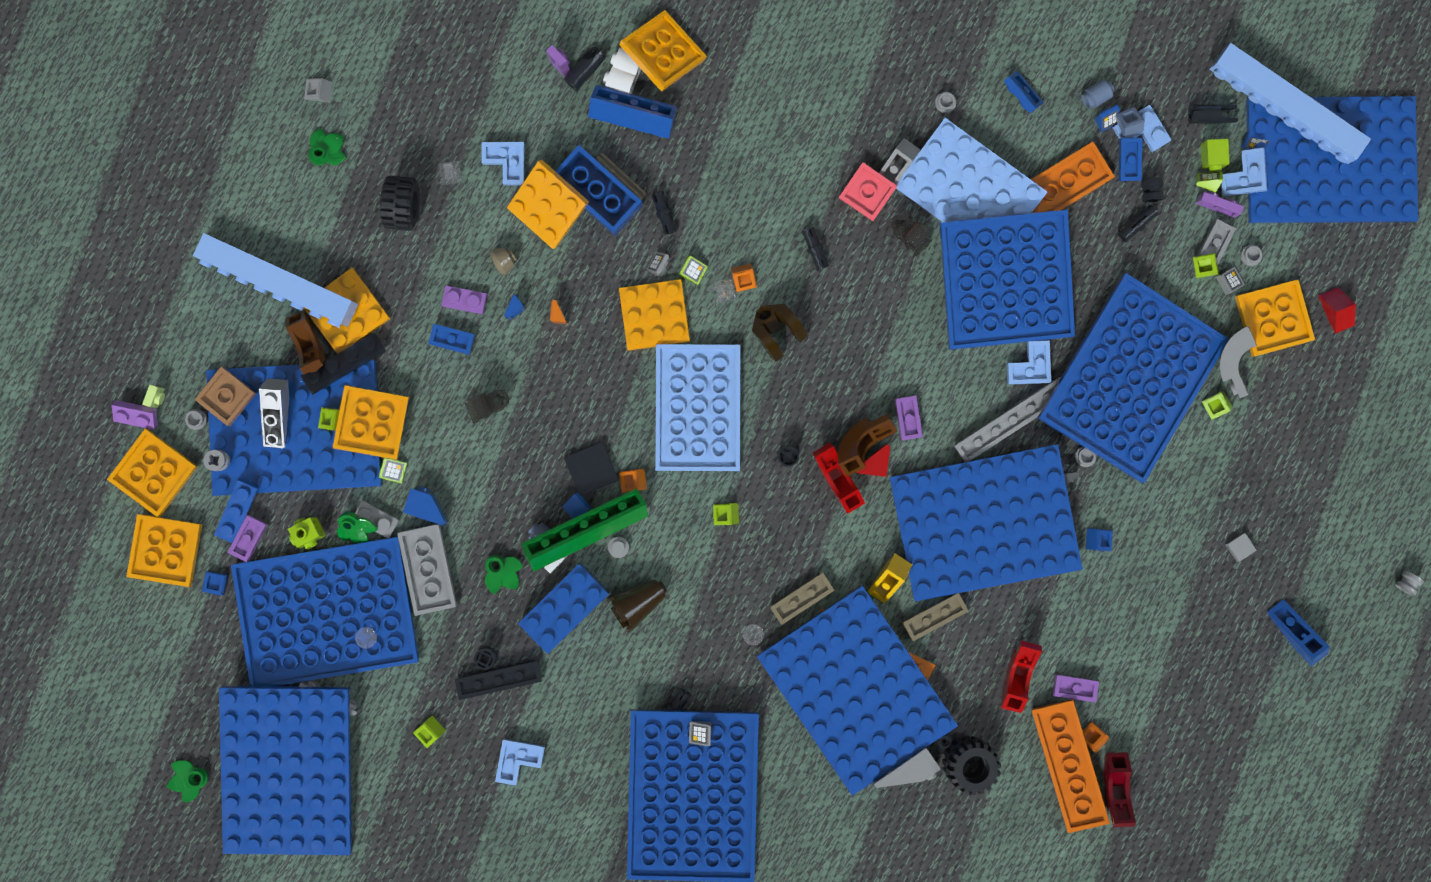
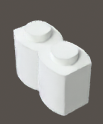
(623, 73)

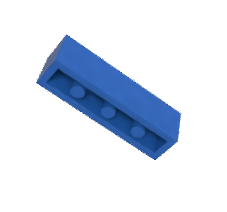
(632, 111)

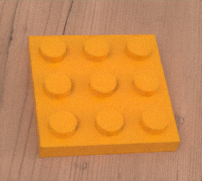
(663, 50)
(547, 204)
(654, 314)
(1275, 317)
(365, 320)
(370, 422)
(152, 472)
(164, 550)

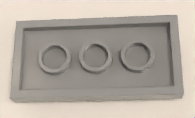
(427, 569)

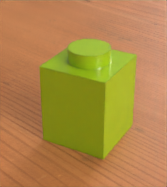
(1215, 154)

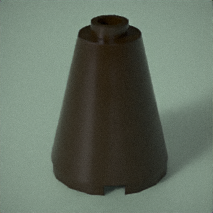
(636, 603)

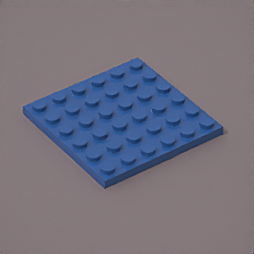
(1007, 279)

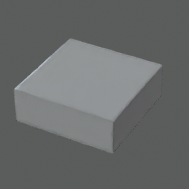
(1240, 547)

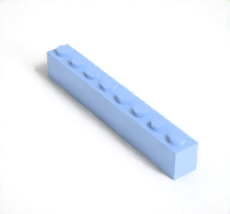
(1289, 104)
(276, 280)

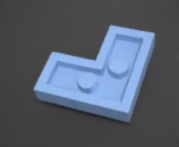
(1153, 133)
(509, 155)
(1252, 178)
(1037, 368)
(513, 755)

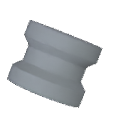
(221, 460)
(1409, 583)

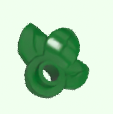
(328, 146)
(354, 527)
(504, 575)
(185, 781)

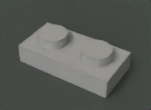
(1217, 239)
(385, 522)

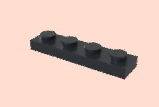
(344, 363)
(498, 680)

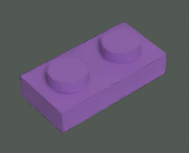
(559, 60)
(1225, 206)
(464, 300)
(134, 414)
(908, 418)
(247, 538)
(1075, 688)

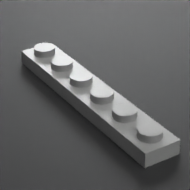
(1004, 424)

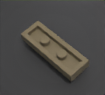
(802, 598)
(935, 616)

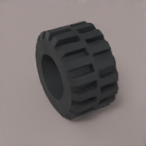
(399, 203)
(985, 773)

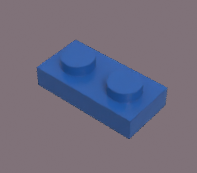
(1023, 91)
(1130, 159)
(451, 339)

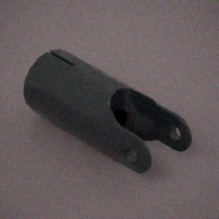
(584, 68)
(1210, 114)

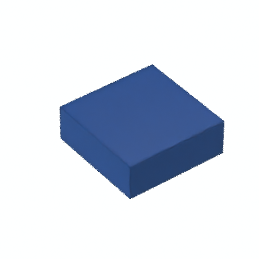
(576, 506)
(215, 583)

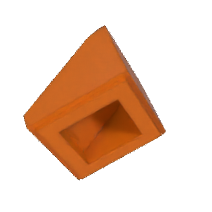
(743, 277)
(556, 314)
(632, 479)
(1094, 737)

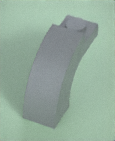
(1231, 357)

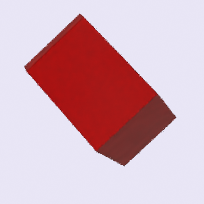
(1339, 309)
(877, 463)

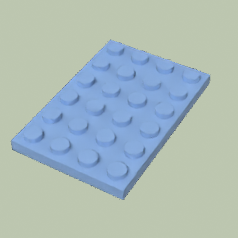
(965, 180)
(697, 407)

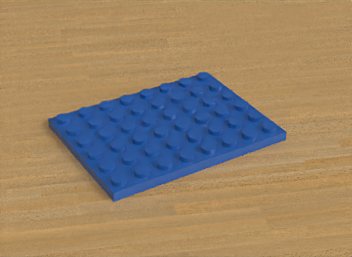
(1317, 188)
(1133, 378)
(309, 454)
(986, 522)
(307, 607)
(857, 690)
(285, 770)
(692, 801)

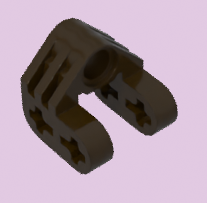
(768, 320)

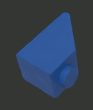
(424, 506)

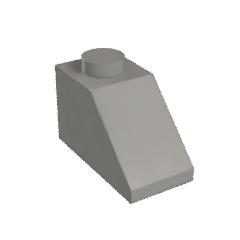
(899, 161)

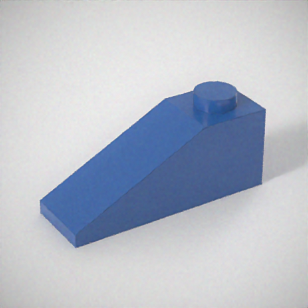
(1299, 633)

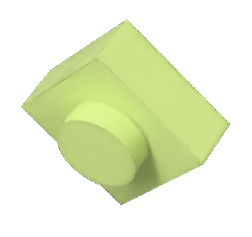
(154, 396)

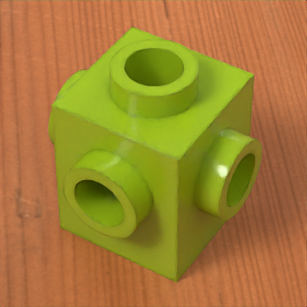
(306, 532)

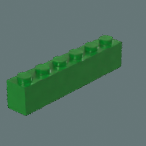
(584, 530)

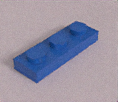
(236, 510)

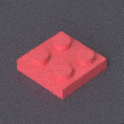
(867, 191)

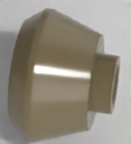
(503, 260)

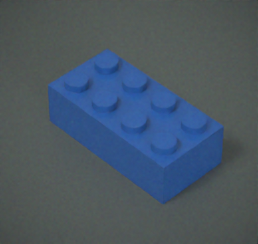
(608, 198)
(564, 608)

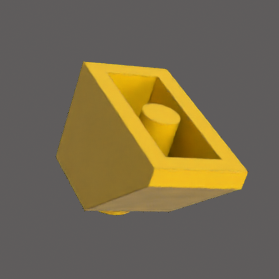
(890, 578)

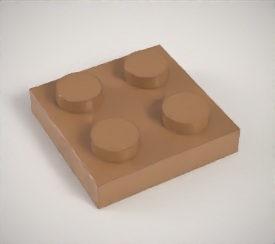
(225, 396)

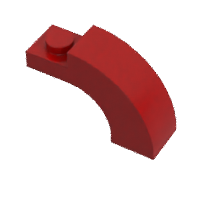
(841, 485)
(1019, 675)

